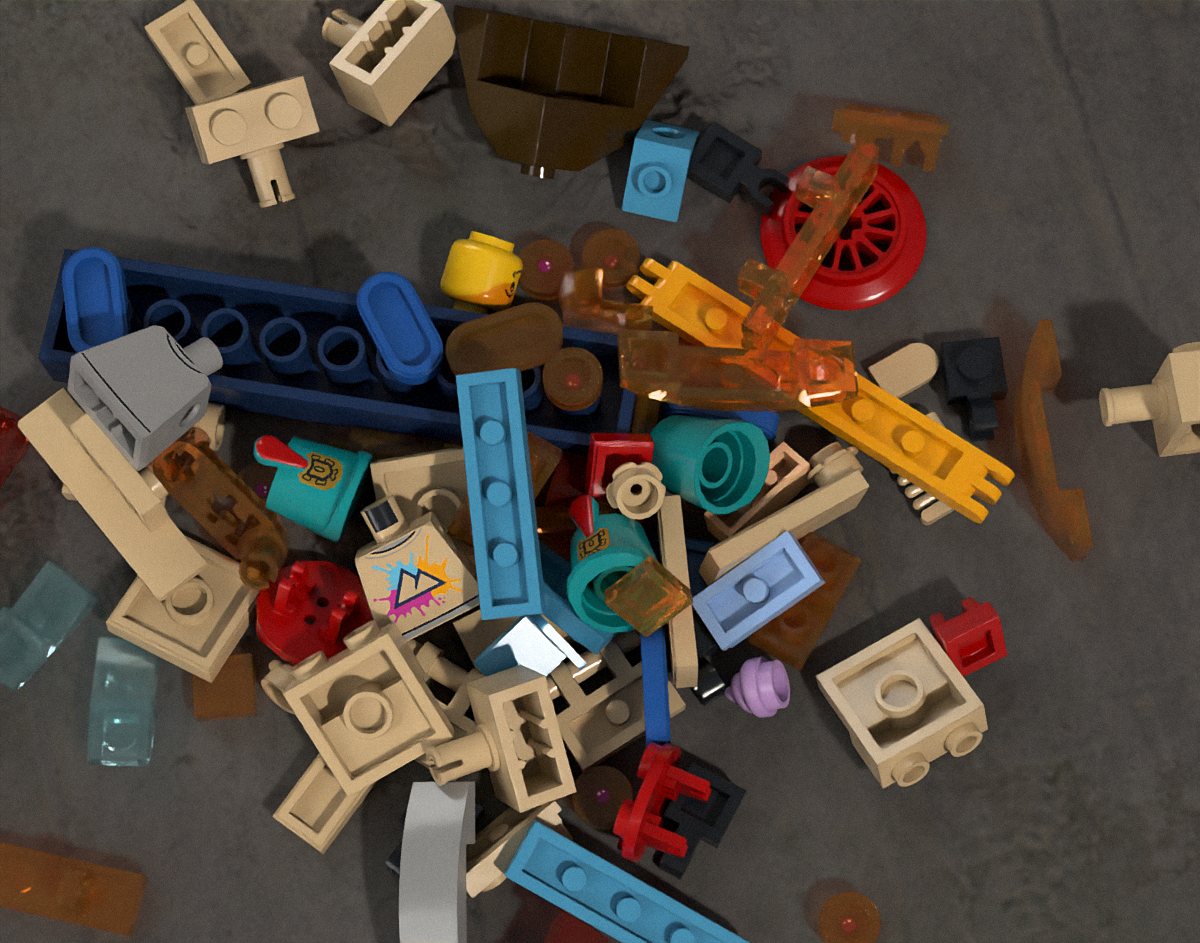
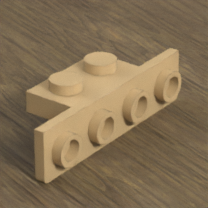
(113, 494)

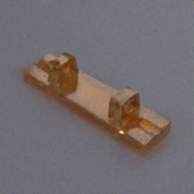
(832, 204)
(70, 890)

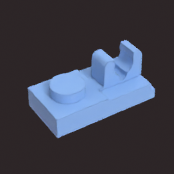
(757, 591)

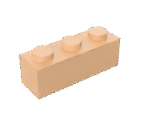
(784, 481)

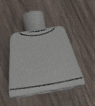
(144, 389)

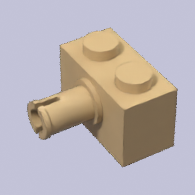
(390, 54)
(255, 127)
(1169, 401)
(513, 738)

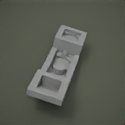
(434, 862)

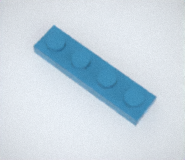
(500, 494)
(606, 894)

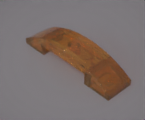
(736, 378)
(1063, 510)

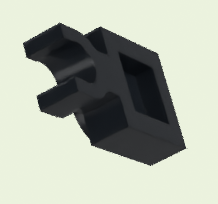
(729, 164)

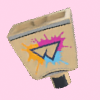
(413, 571)

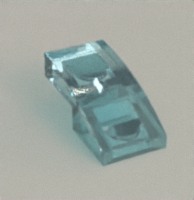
(41, 622)
(122, 704)

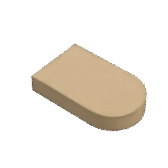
(905, 369)

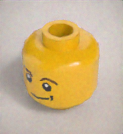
(481, 274)

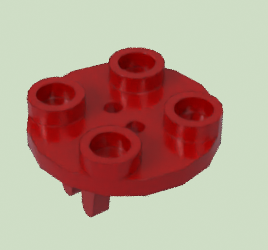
(295, 599)
(640, 820)

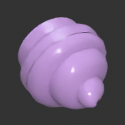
(760, 687)

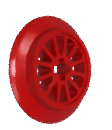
(862, 285)

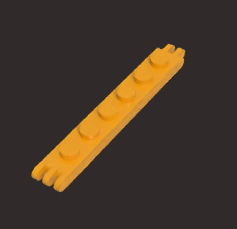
(871, 421)

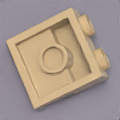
(904, 705)
(367, 706)

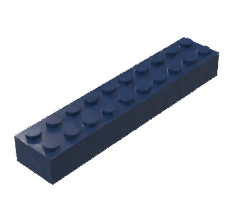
(313, 360)

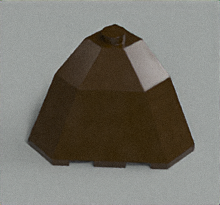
(558, 89)

